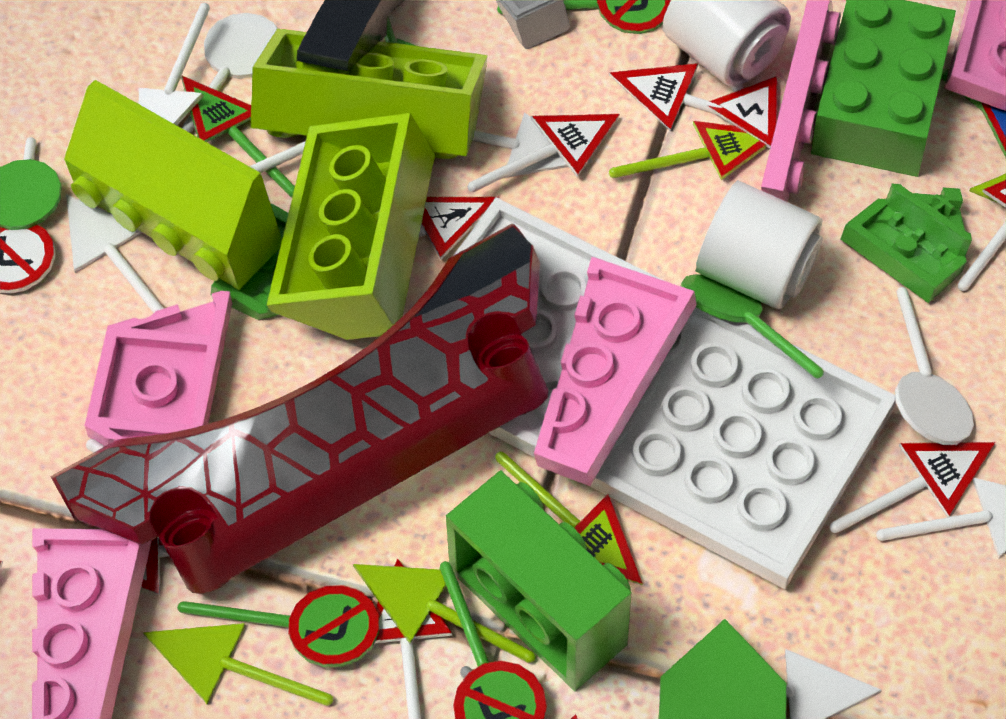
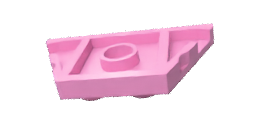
(159, 372)

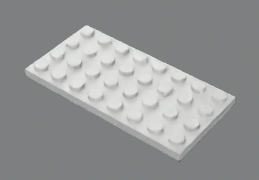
(729, 433)

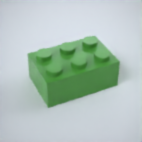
(883, 84)
(539, 578)

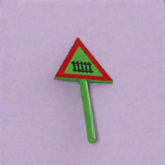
(221, 114)

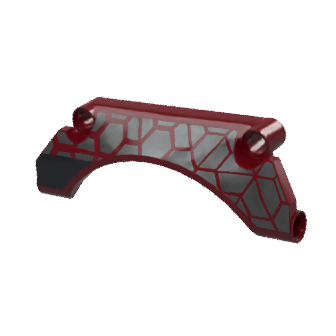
(293, 465)

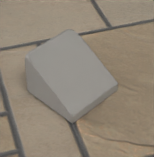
(535, 19)

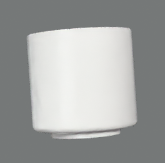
(728, 36)
(760, 245)

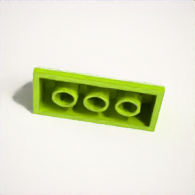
(392, 79)
(171, 187)
(353, 226)

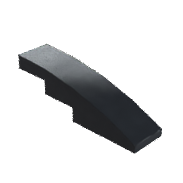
(345, 32)

